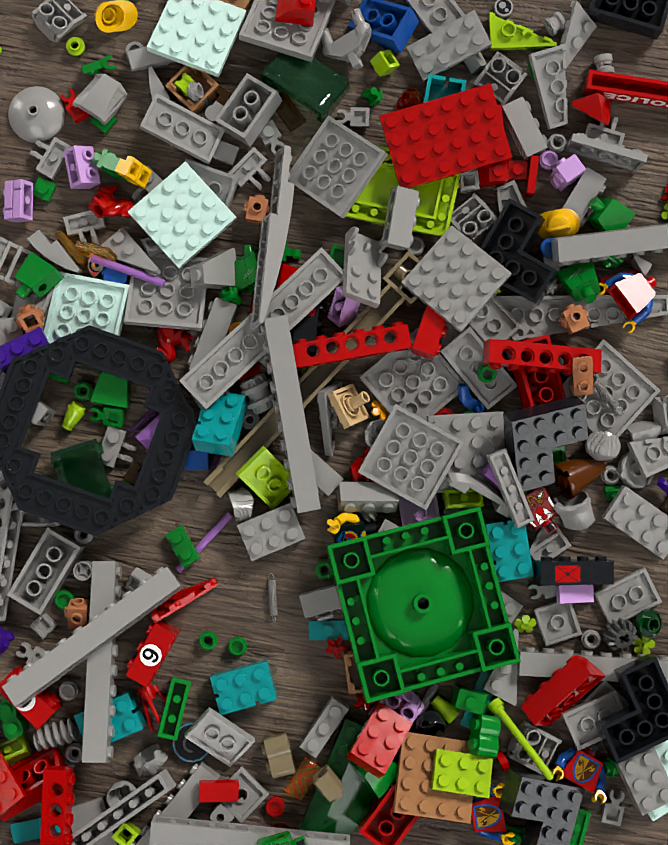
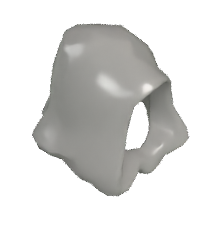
(575, 513)

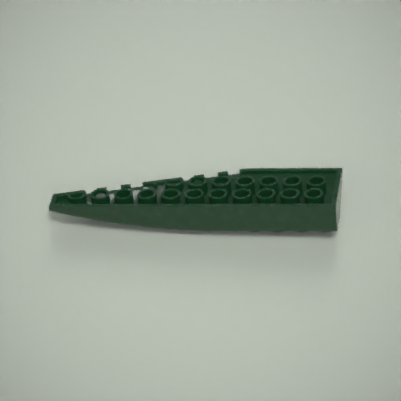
(357, 798)

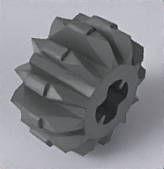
(620, 634)

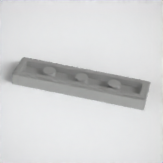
(510, 488)

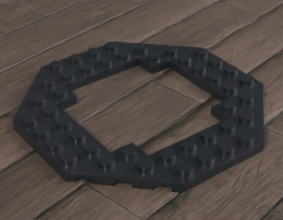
(164, 459)

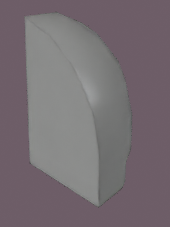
(643, 430)

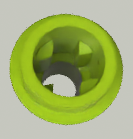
(73, 415)
(445, 708)

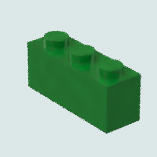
(174, 708)

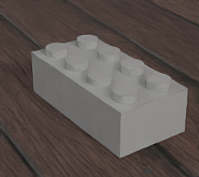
(46, 570)

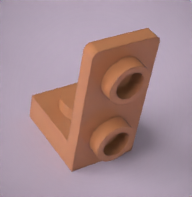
(582, 376)

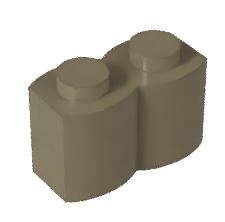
(279, 755)
(328, 784)

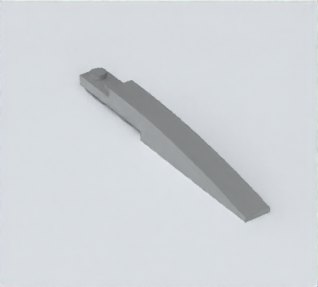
(273, 236)

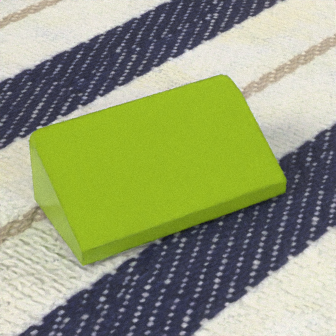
(456, 499)
(15, 749)

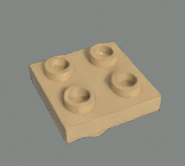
(349, 405)

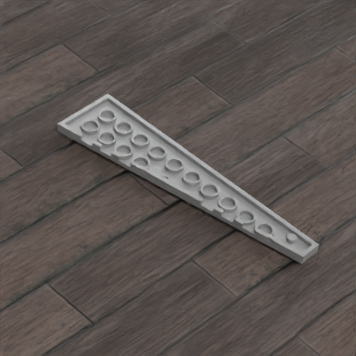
(544, 318)

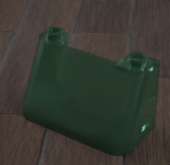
(307, 83)
(82, 467)

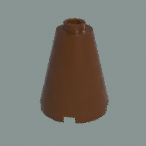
(577, 474)

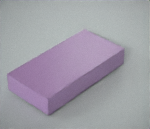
(574, 593)

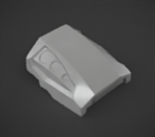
(57, 18)
(503, 75)
(101, 98)
(473, 219)
(541, 741)

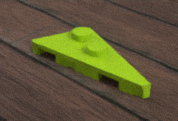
(509, 36)

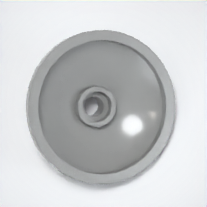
(42, 124)

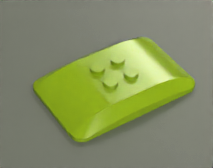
(434, 208)

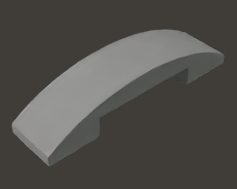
(464, 482)

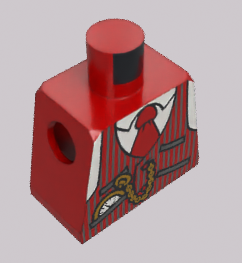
(542, 510)

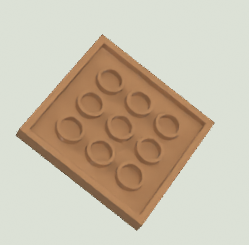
(414, 781)

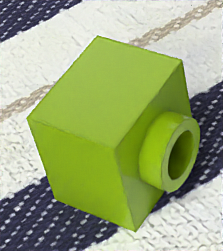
(384, 63)
(124, 839)

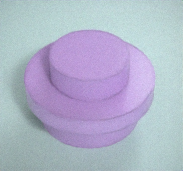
(548, 159)

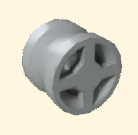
(554, 23)

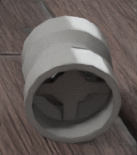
(603, 63)
(83, 570)

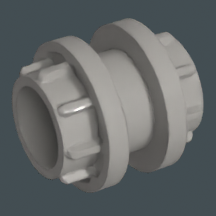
(258, 393)

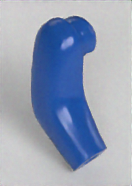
(467, 400)

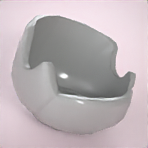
(119, 791)

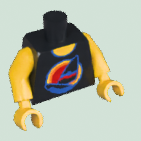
(349, 526)

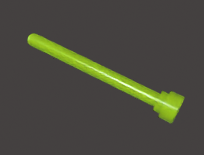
(497, 708)

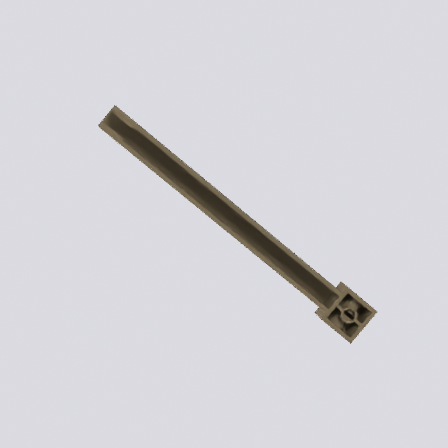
(319, 376)

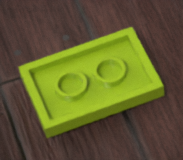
(265, 477)
(461, 773)

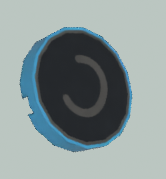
(185, 748)

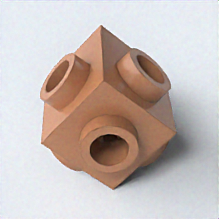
(255, 216)
(581, 318)
(30, 324)
(77, 613)

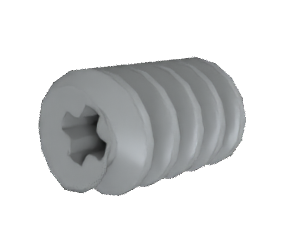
(55, 735)

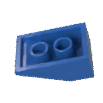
(389, 23)

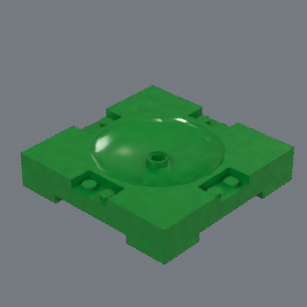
(410, 646)

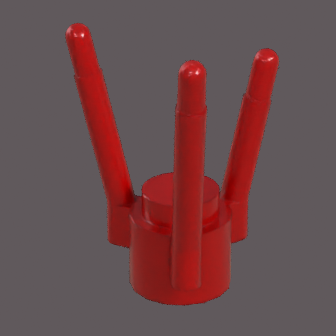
(145, 695)

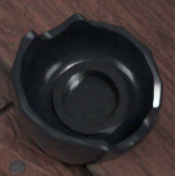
(429, 723)

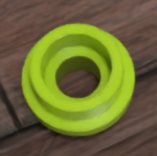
(77, 51)

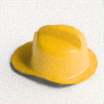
(115, 16)
(559, 223)

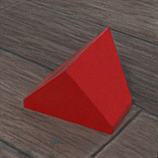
(595, 106)

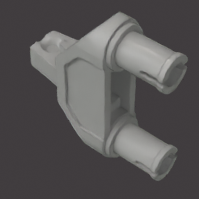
(351, 45)

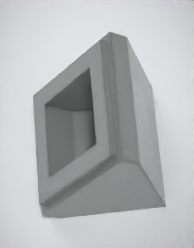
(475, 63)

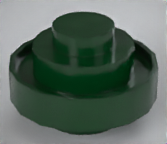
(648, 623)

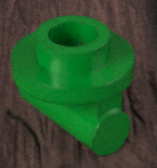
(373, 95)
(612, 262)
(230, 294)
(611, 491)
(519, 832)

